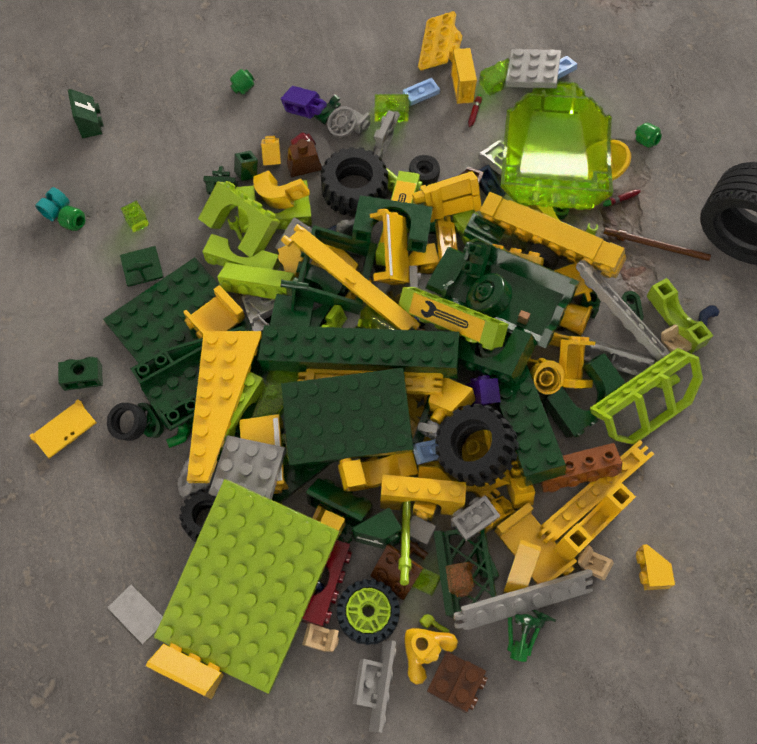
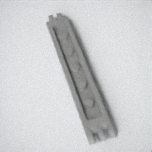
(622, 310)
(524, 600)

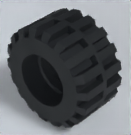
(192, 509)

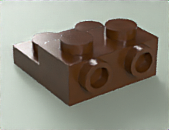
(457, 682)

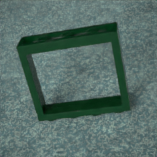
(343, 242)

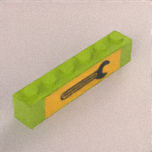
(405, 186)
(453, 317)

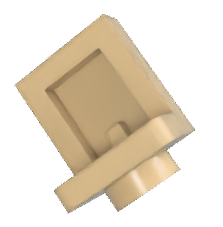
(672, 340)
(597, 563)
(320, 638)

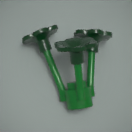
(521, 649)

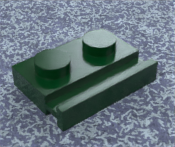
(483, 230)

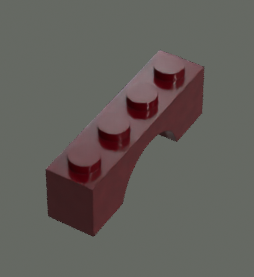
(319, 606)

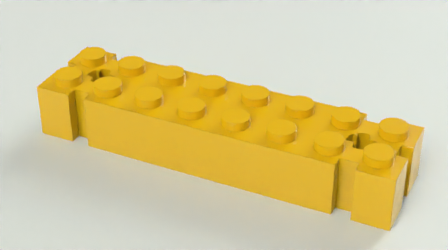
(556, 235)

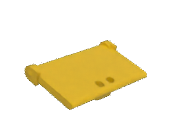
(53, 434)

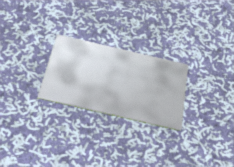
(136, 614)

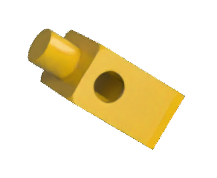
(453, 397)

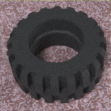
(348, 163)
(459, 428)

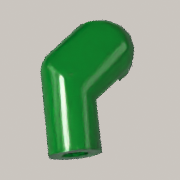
(181, 437)

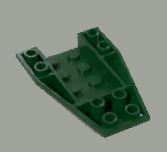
(171, 381)

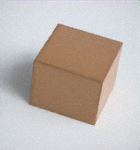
(523, 317)

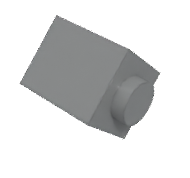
(421, 531)

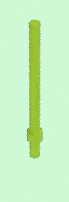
(405, 562)

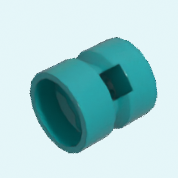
(52, 204)

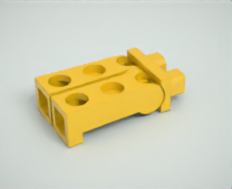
(450, 196)

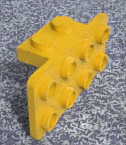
(439, 41)

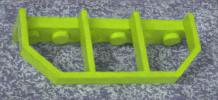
(642, 383)

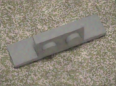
(373, 685)

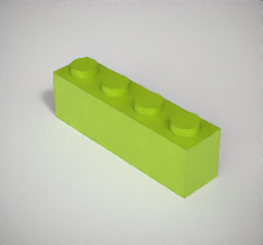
(254, 280)

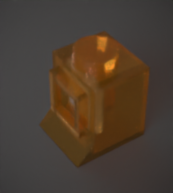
(460, 578)

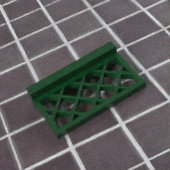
(446, 558)

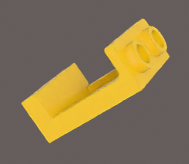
(572, 360)

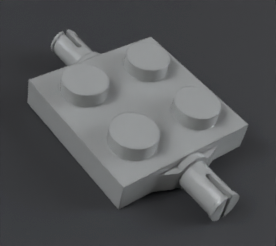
(385, 133)

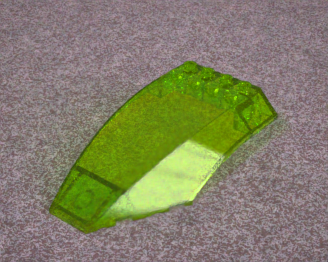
(557, 149)

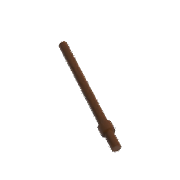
(623, 235)

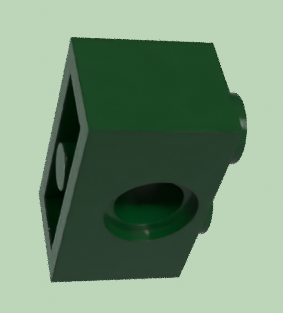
(89, 378)

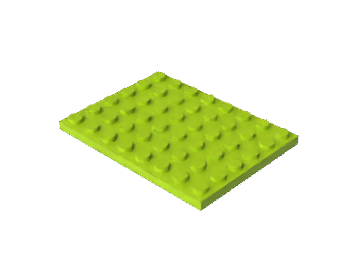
(247, 585)

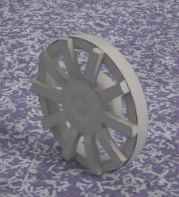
(342, 122)

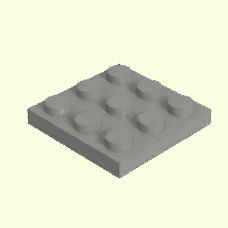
(533, 68)
(249, 465)

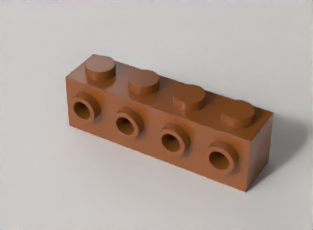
(586, 467)

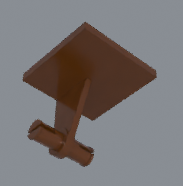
(389, 573)

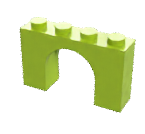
(300, 211)
(261, 222)

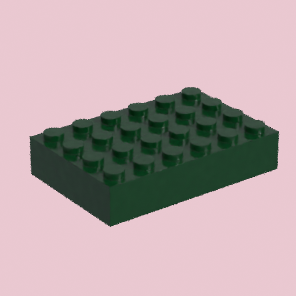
(347, 417)

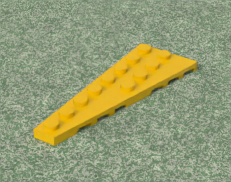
(221, 380)

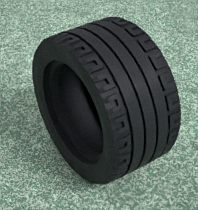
(724, 216)

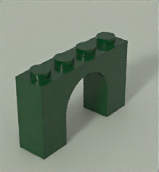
(417, 220)
(322, 280)
(507, 364)
(570, 417)

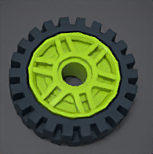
(368, 629)

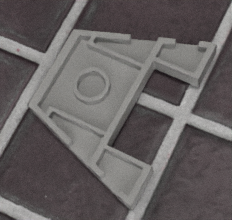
(259, 309)

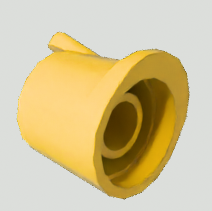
(576, 318)
(547, 376)

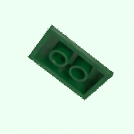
(339, 502)

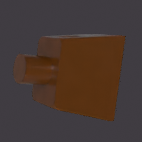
(303, 158)

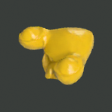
(423, 648)

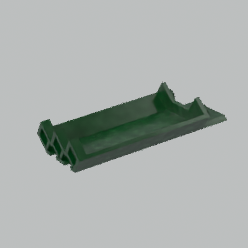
(534, 289)

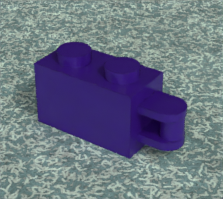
(303, 102)
(485, 390)

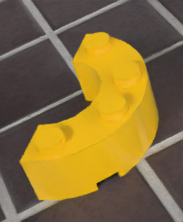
(369, 474)

